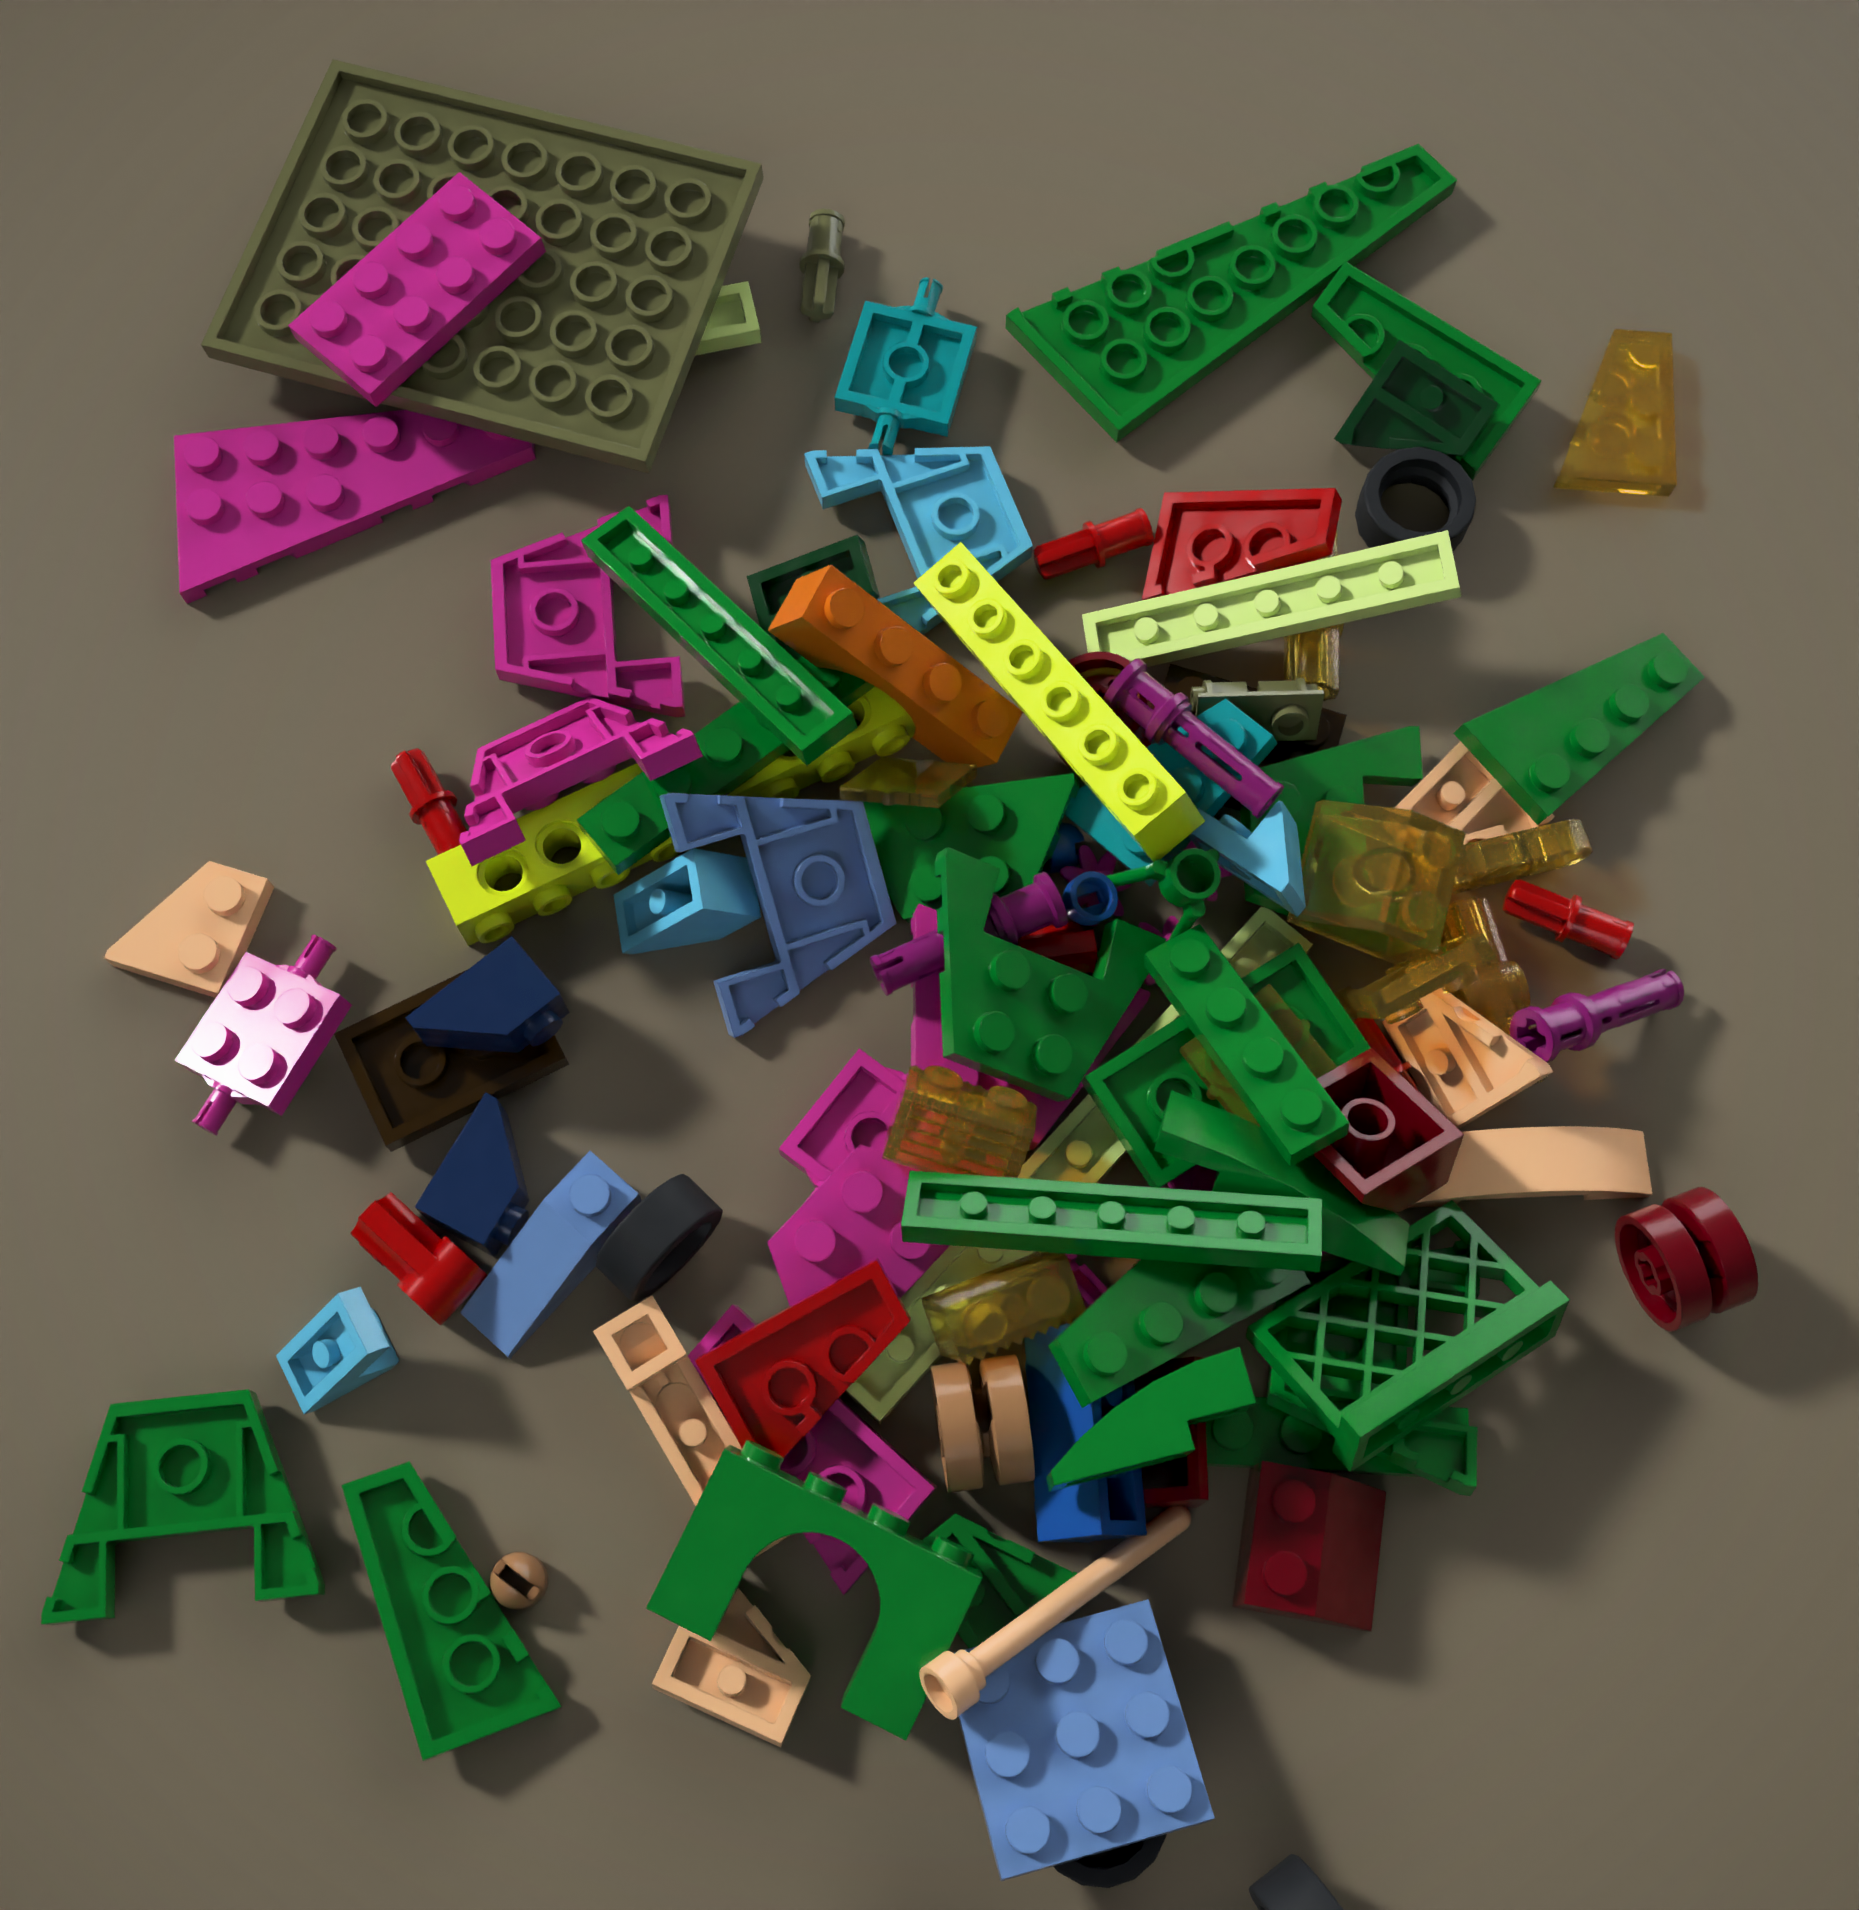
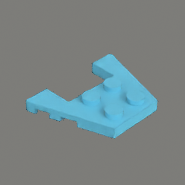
(935, 505)

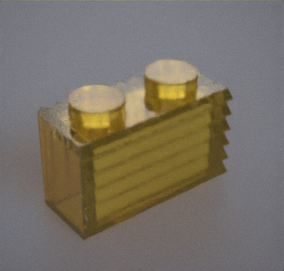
(959, 1126)
(1003, 1306)

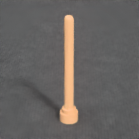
(956, 1678)

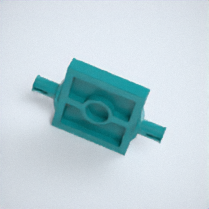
(906, 367)

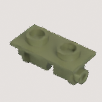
(1281, 707)

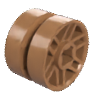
(982, 1423)

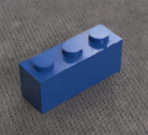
(1089, 1510)

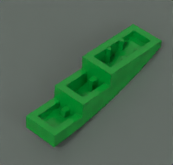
(1252, 1165)

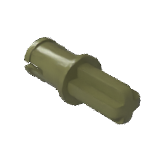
(822, 264)

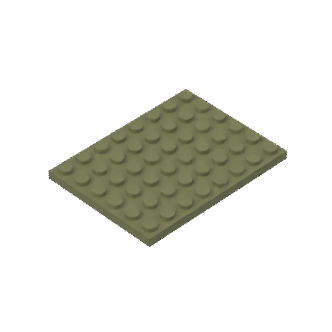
(575, 348)

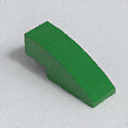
(1156, 1420)

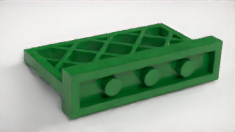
(1433, 1381)

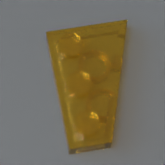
(1627, 422)

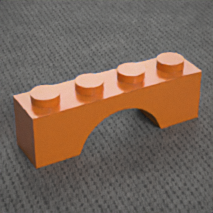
(852, 632)

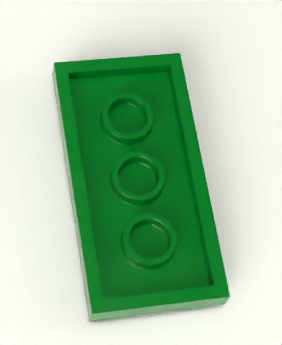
(1139, 1081)

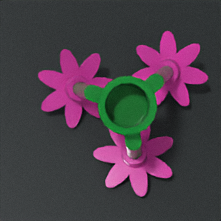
(1182, 881)

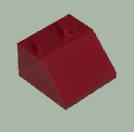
(1395, 1138)
(1309, 1546)

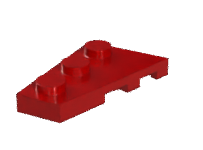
(1238, 534)
(801, 1360)

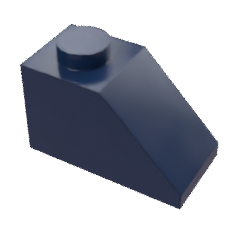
(493, 1006)
(480, 1183)

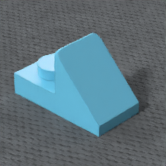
(1261, 858)
(337, 1351)

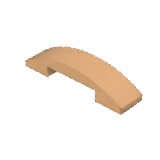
(1545, 1164)
(669, 1393)

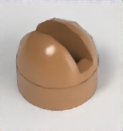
(526, 1567)

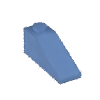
(550, 1254)

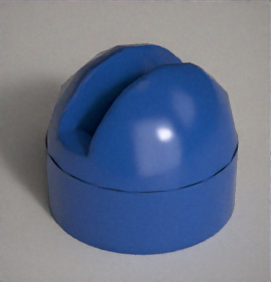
(1065, 851)
(1086, 885)

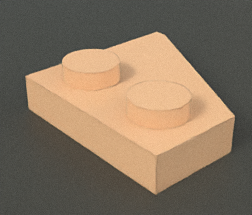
(197, 930)
(1463, 1059)

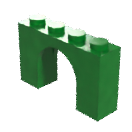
(919, 1584)

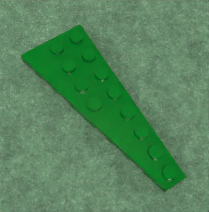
(1173, 320)

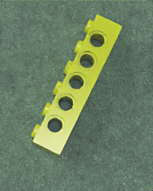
(1060, 703)

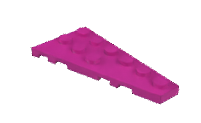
(315, 482)

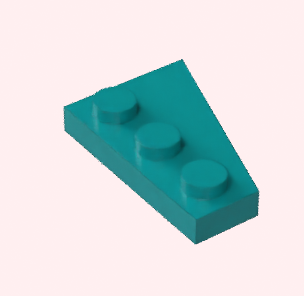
(1226, 721)

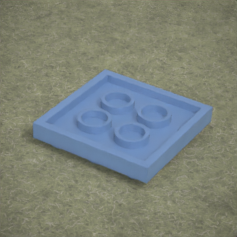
(1083, 1744)

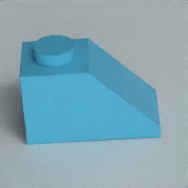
(687, 902)

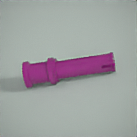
(1161, 725)
(1008, 919)
(1579, 1020)

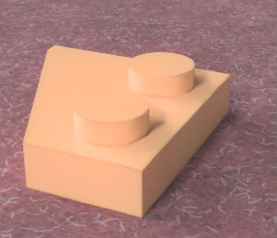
(1467, 799)
(738, 1675)

